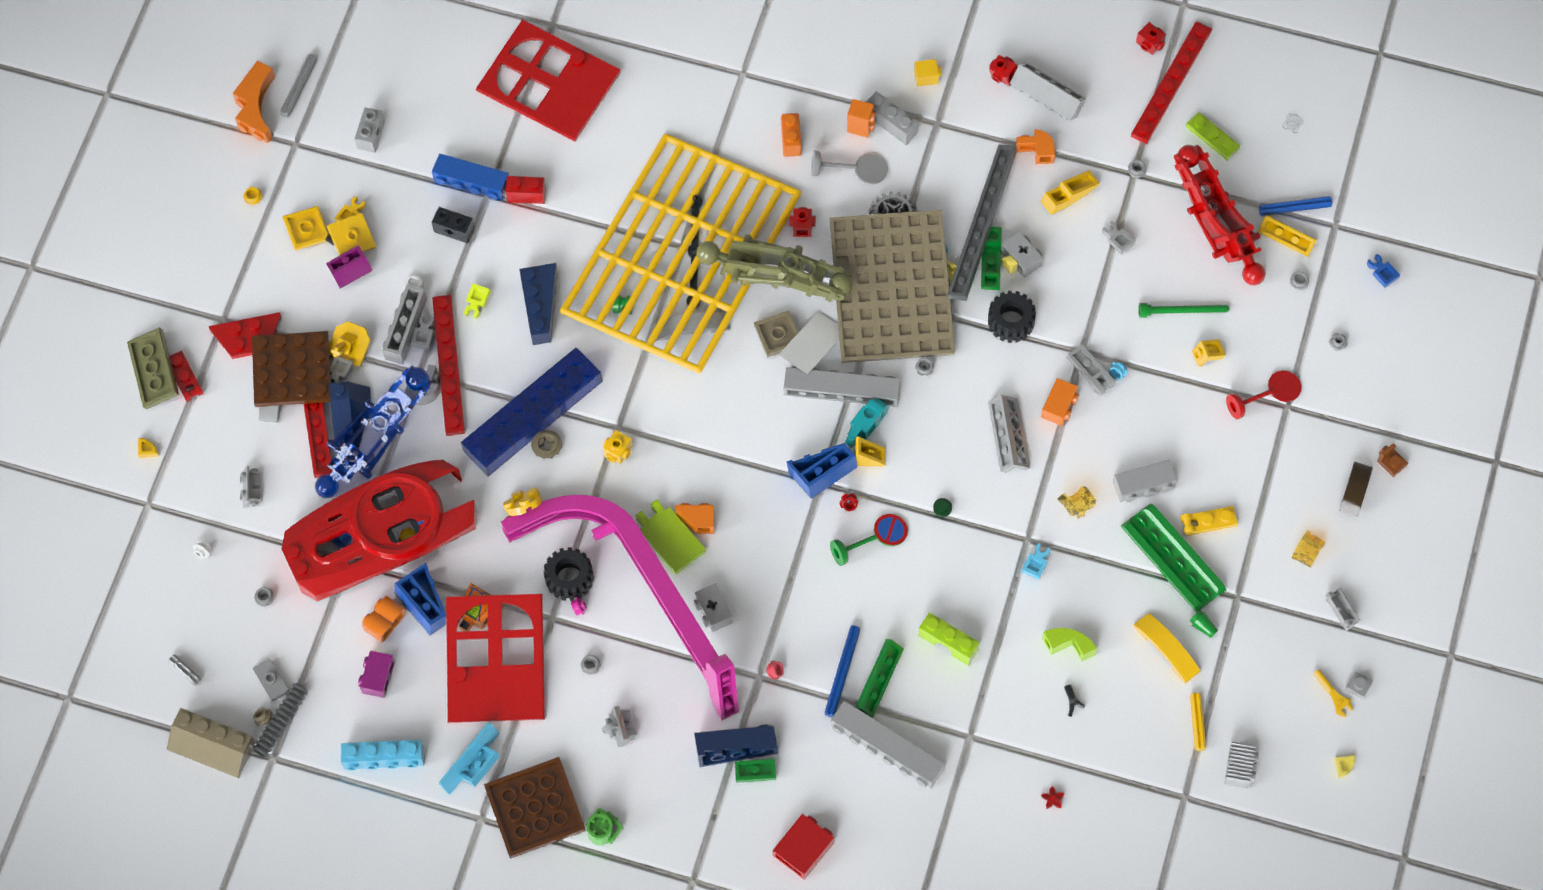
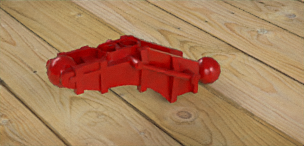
(1232, 245)

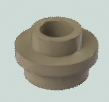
(262, 716)

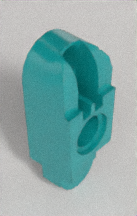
(866, 420)

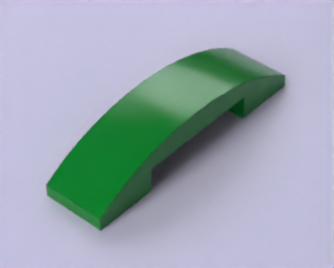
(991, 260)

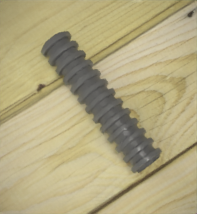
(280, 720)

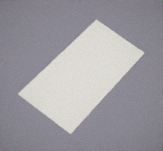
(811, 343)

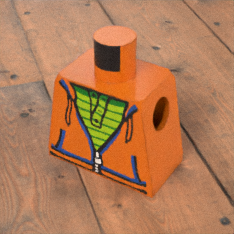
(478, 615)

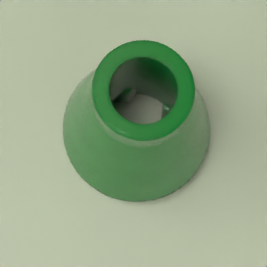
(1203, 623)

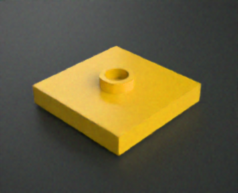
(305, 228)
(351, 233)

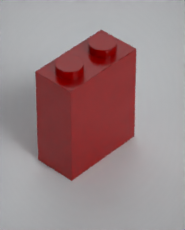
(803, 846)

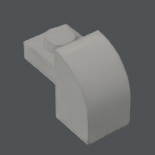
(434, 390)

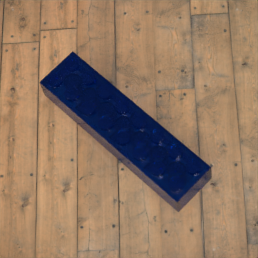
(531, 411)

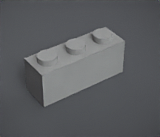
(893, 118)
(1145, 481)

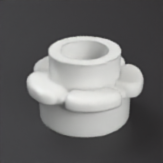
(202, 549)

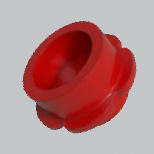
(852, 505)

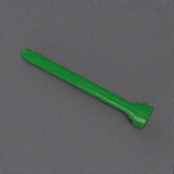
(1146, 309)

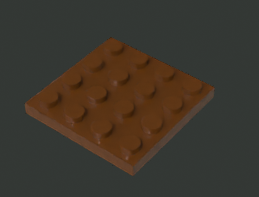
(291, 368)
(534, 807)

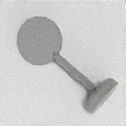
(868, 167)

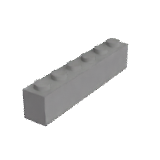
(841, 386)
(887, 744)

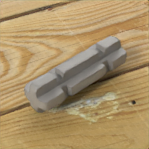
(184, 670)

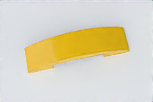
(1168, 646)

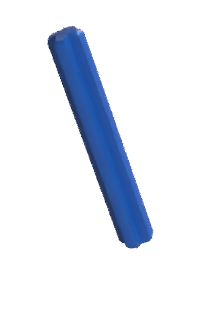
(1296, 205)

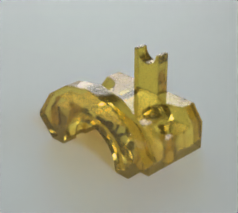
(1079, 502)
(1308, 549)

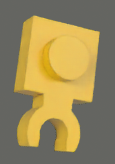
(347, 211)

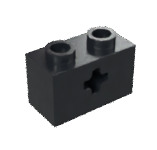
(453, 225)

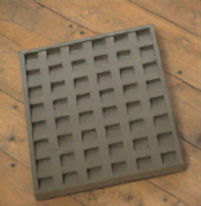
(897, 286)

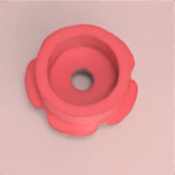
(775, 670)

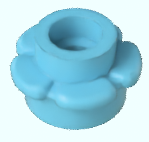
(1118, 370)

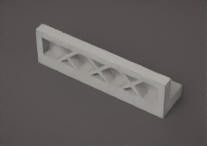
(1005, 432)

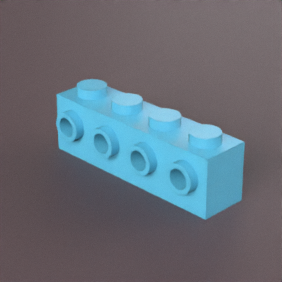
(382, 754)

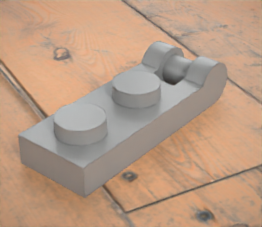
(1090, 369)

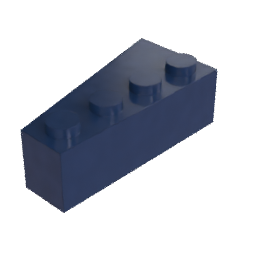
(735, 744)

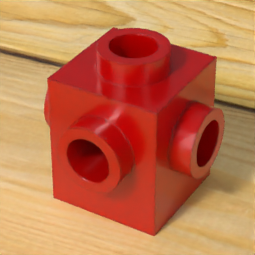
(1151, 38)
(1002, 69)
(802, 222)

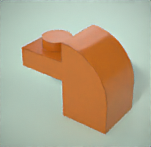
(1040, 143)

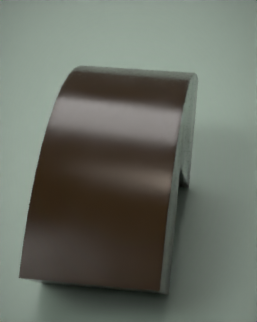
(1356, 489)

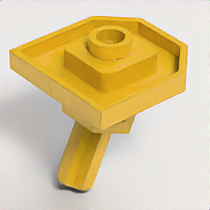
(350, 342)

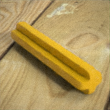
(1197, 721)

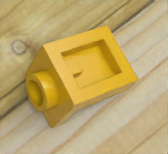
(1208, 351)

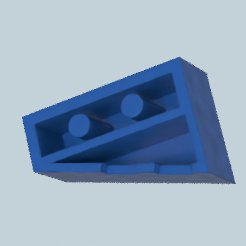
(822, 469)
(421, 599)

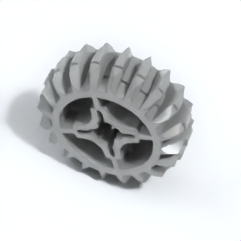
(892, 204)

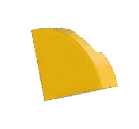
(146, 448)

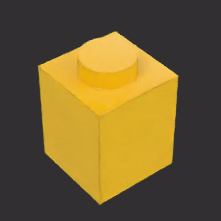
(927, 72)

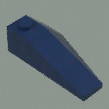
(346, 404)

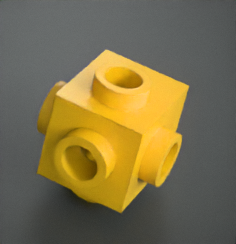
(617, 447)

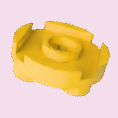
(521, 501)

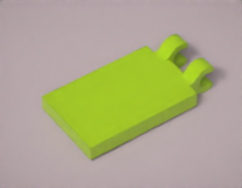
(670, 537)

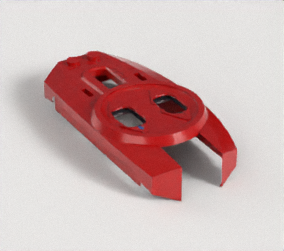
(372, 529)

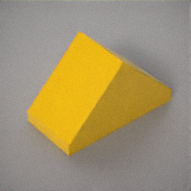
(869, 453)

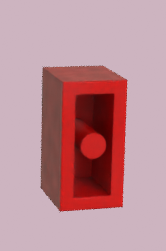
(525, 189)

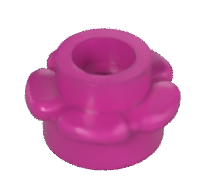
(578, 606)

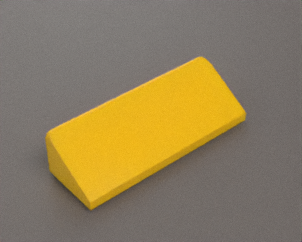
(1287, 235)

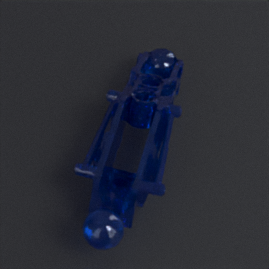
(417, 380)

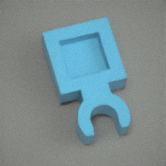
(1036, 564)

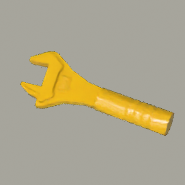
(1338, 700)

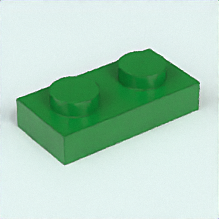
(755, 770)

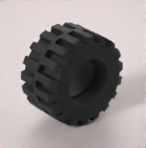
(1015, 303)
(566, 559)

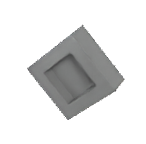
(1359, 685)

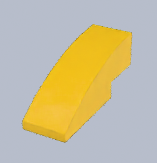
(1069, 192)

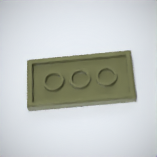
(153, 368)

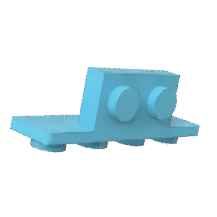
(473, 762)

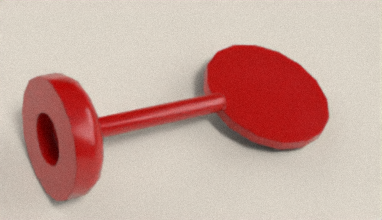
(1281, 385)

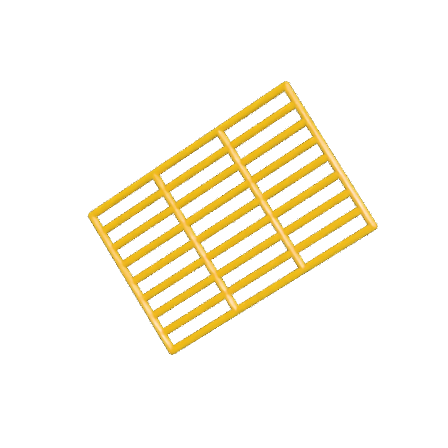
(666, 279)

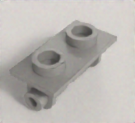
(248, 493)
(1342, 609)

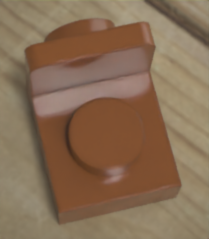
(1391, 460)

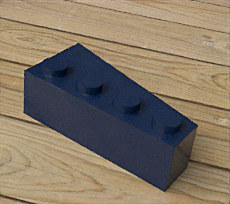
(539, 297)

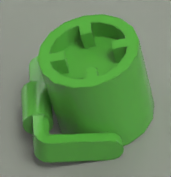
(601, 827)

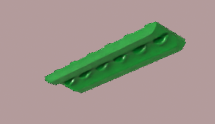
(1173, 557)

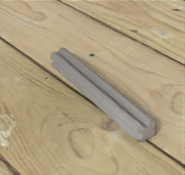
(298, 85)

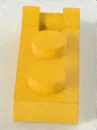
(1209, 520)

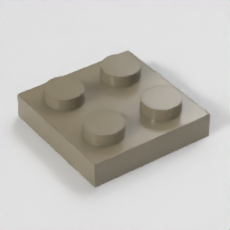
(776, 332)

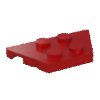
(237, 335)

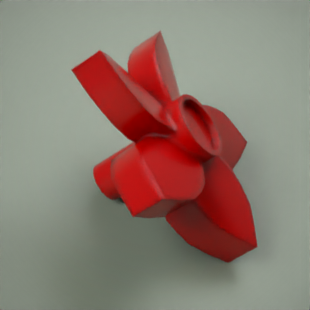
(1053, 798)

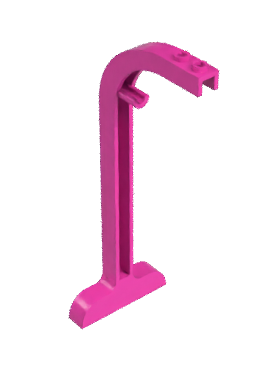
(715, 669)

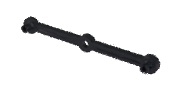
(698, 202)

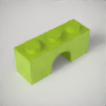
(938, 631)

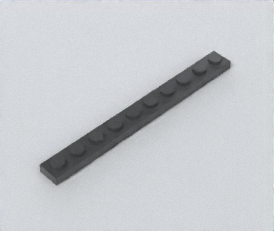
(982, 222)

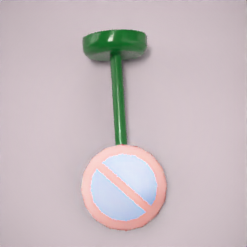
(888, 529)

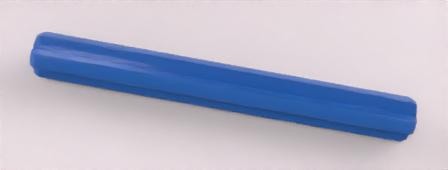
(842, 671)

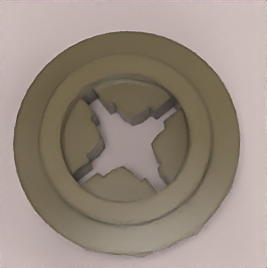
(550, 437)

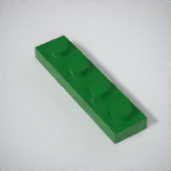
(879, 677)

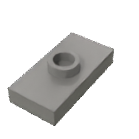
(270, 680)

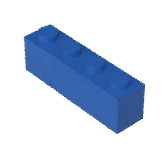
(470, 176)

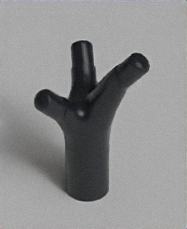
(1073, 700)

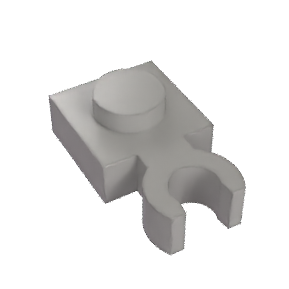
(1120, 240)
(423, 336)
(340, 369)

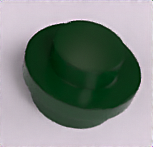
(942, 507)

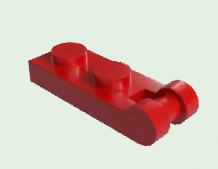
(184, 376)

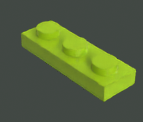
(1213, 136)

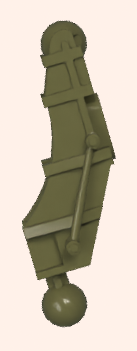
(752, 261)

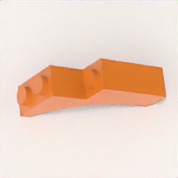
(249, 97)

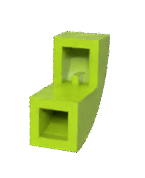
(1061, 638)

